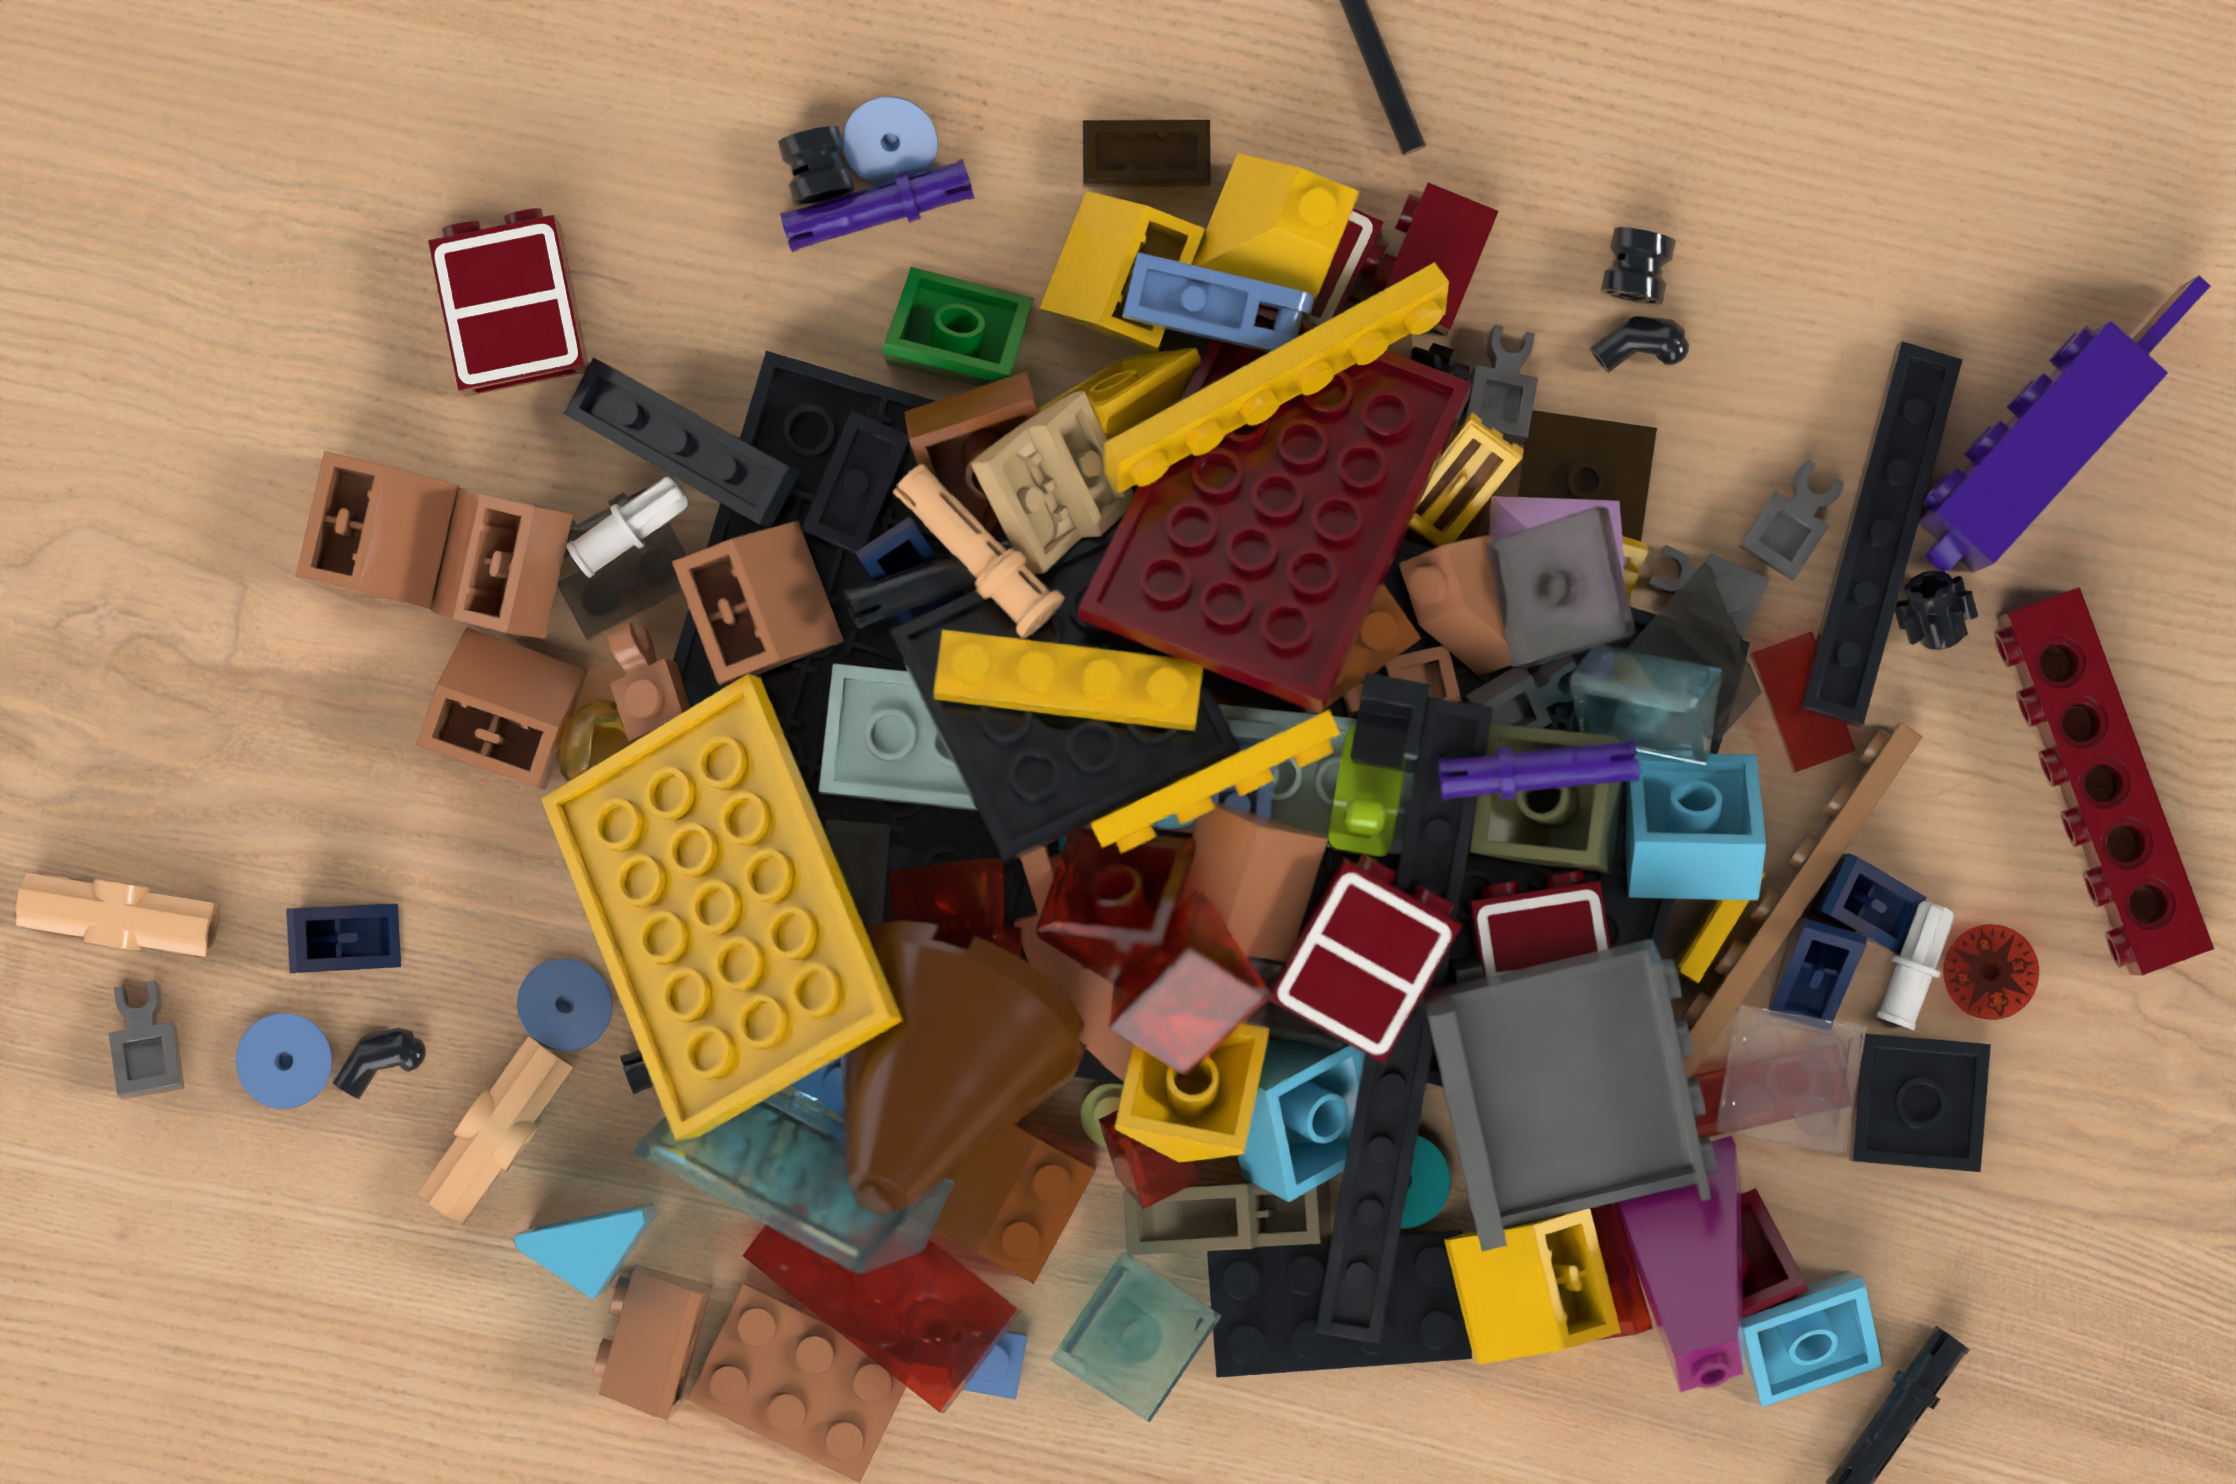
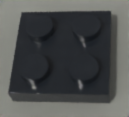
(1920, 1103)

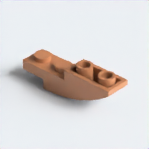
(1082, 986)

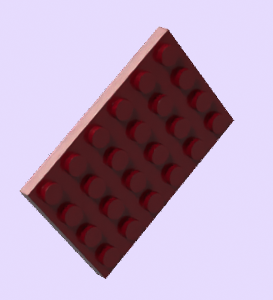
(1283, 529)

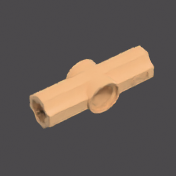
(116, 914)
(495, 1130)

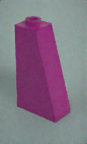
(1693, 1271)

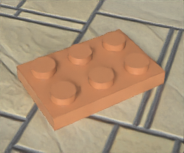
(797, 1383)

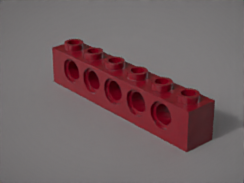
(2178, 925)

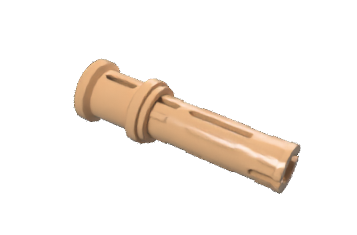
(997, 570)

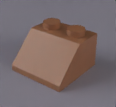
(652, 1341)

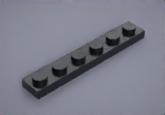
(1880, 534)

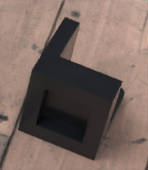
(1389, 723)

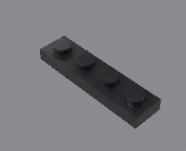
(682, 443)

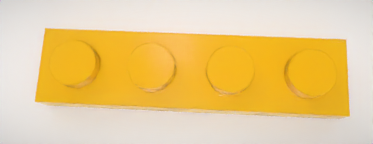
(1068, 680)
(1193, 794)

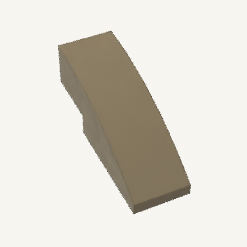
(1226, 1219)

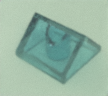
(1649, 700)
(1136, 1336)

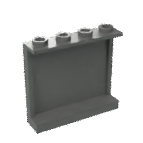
(1569, 1087)

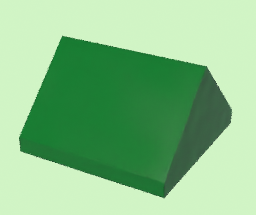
(957, 329)

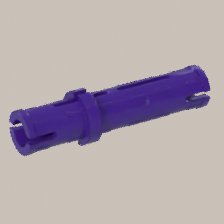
(877, 205)
(1537, 770)

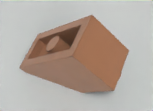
(1459, 603)

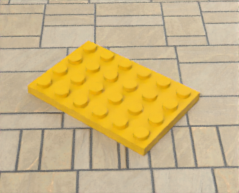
(720, 909)

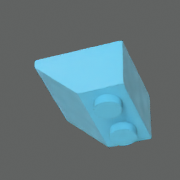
(1695, 828)
(1301, 1116)

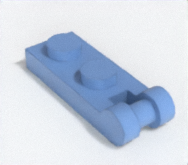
(1212, 303)

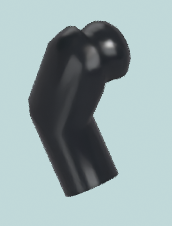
(1643, 335)
(378, 1052)

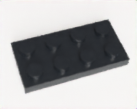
(1273, 1303)

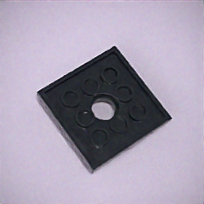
(1044, 779)

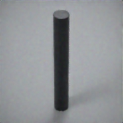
(1383, 75)

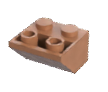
(377, 530)
(501, 564)
(757, 602)
(502, 708)

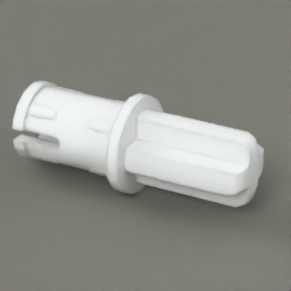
(628, 525)
(1916, 965)

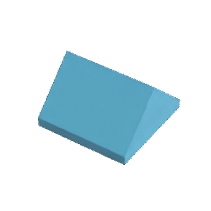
(589, 1248)
(1811, 1339)

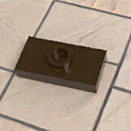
(1146, 153)

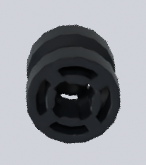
(816, 165)
(1637, 269)

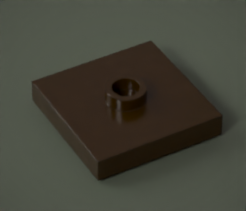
(1589, 462)

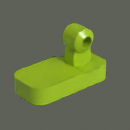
(1363, 806)

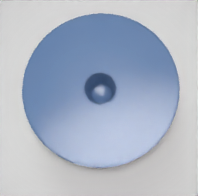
(889, 138)
(564, 1004)
(283, 1061)

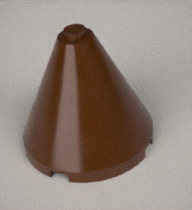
(965, 1064)

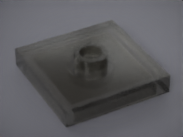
(1560, 587)

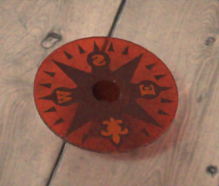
(1991, 972)

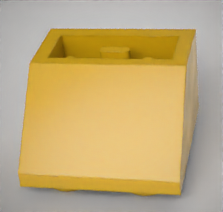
(1099, 263)
(1536, 1292)

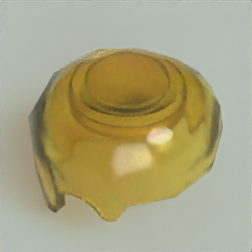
(590, 737)

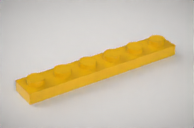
(1262, 386)

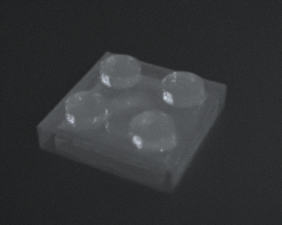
(1791, 1079)

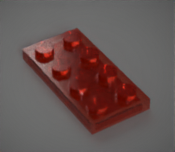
(915, 1316)

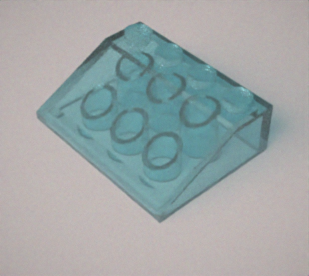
(790, 1171)

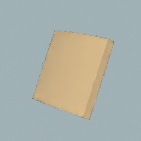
(1051, 482)

